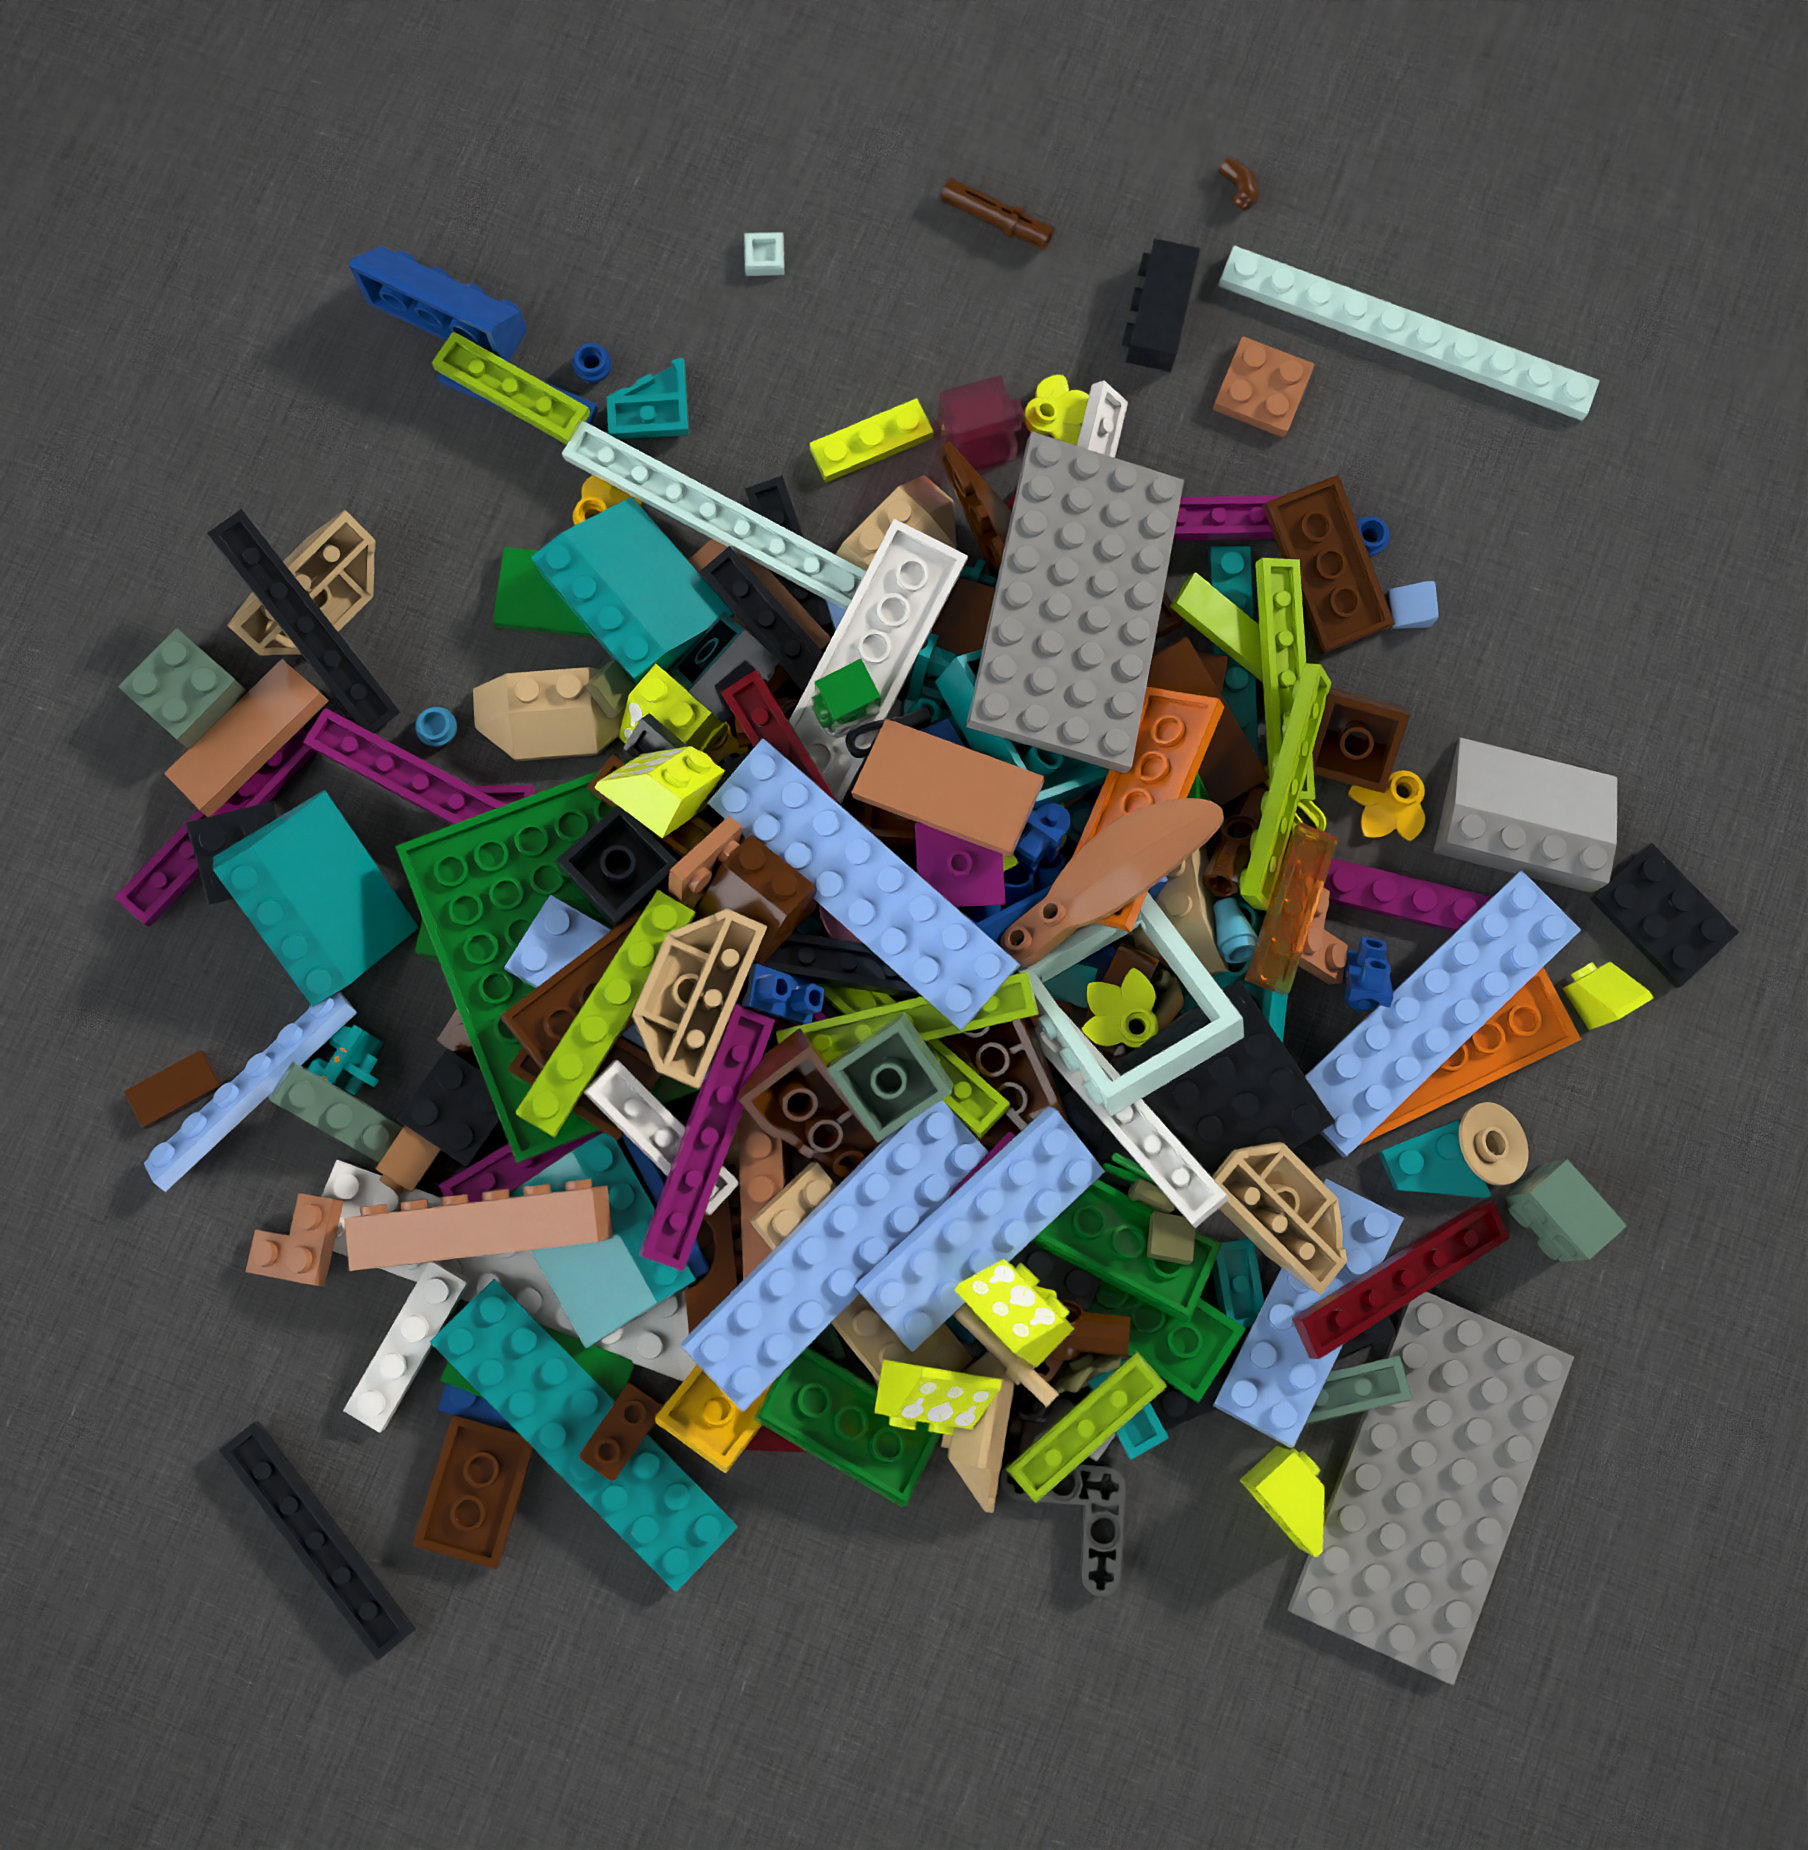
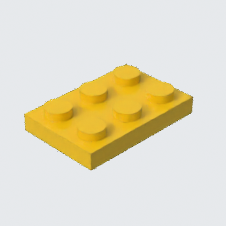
(709, 1419)

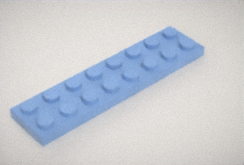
(866, 885)
(1438, 1009)
(819, 1263)

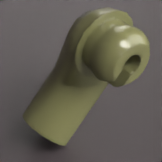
(1168, 995)

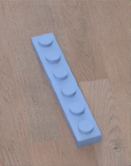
(246, 1091)

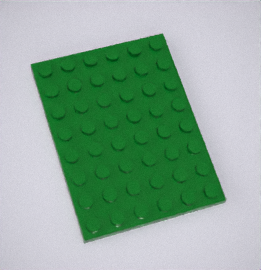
(478, 898)

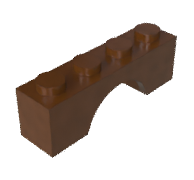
(726, 1265)

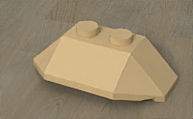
(914, 504)
(335, 571)
(544, 715)
(1191, 913)
(694, 992)
(1284, 1212)
(979, 1450)

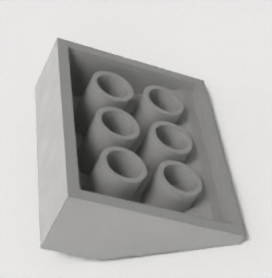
(1529, 816)

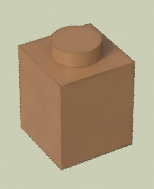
(406, 1161)

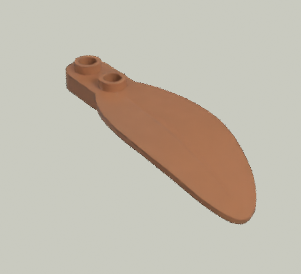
(1113, 872)

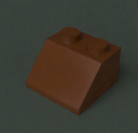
(1358, 739)
(762, 889)

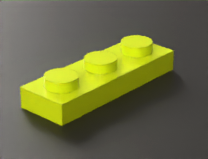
(871, 440)

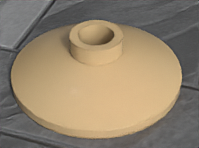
(1493, 1143)

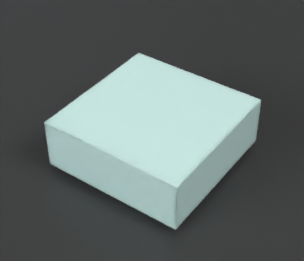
(764, 254)

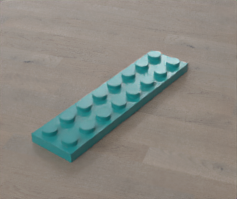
(557, 1412)

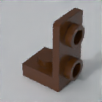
(621, 1431)

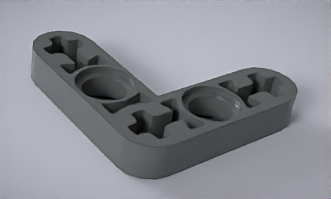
(1093, 1509)

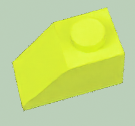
(1604, 994)

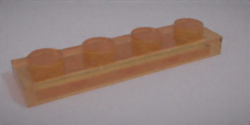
(1291, 909)

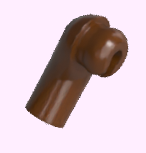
(1244, 180)

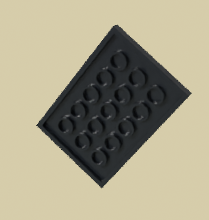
(1224, 1104)

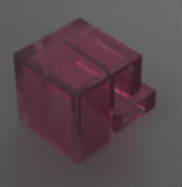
(981, 421)

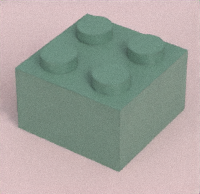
(182, 688)
(890, 1077)
(1564, 1212)

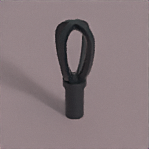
(913, 719)

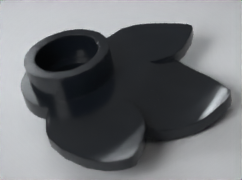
(1027, 1426)

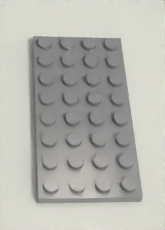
(1077, 604)
(1433, 1488)

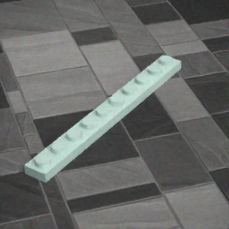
(1409, 333)
(714, 515)

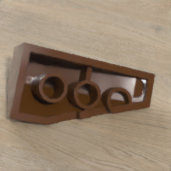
(982, 507)
(1013, 1065)
(803, 1105)

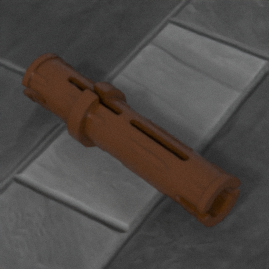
(990, 210)

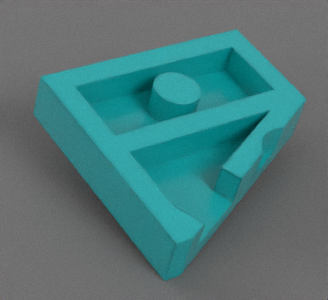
(651, 406)
(1433, 1165)

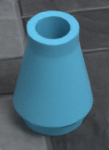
(1234, 933)

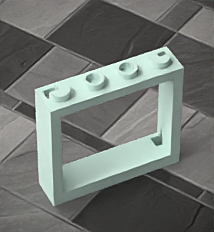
(1223, 1031)

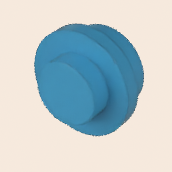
(436, 727)

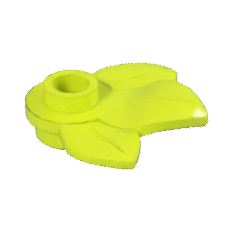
(1062, 407)
(1117, 1007)

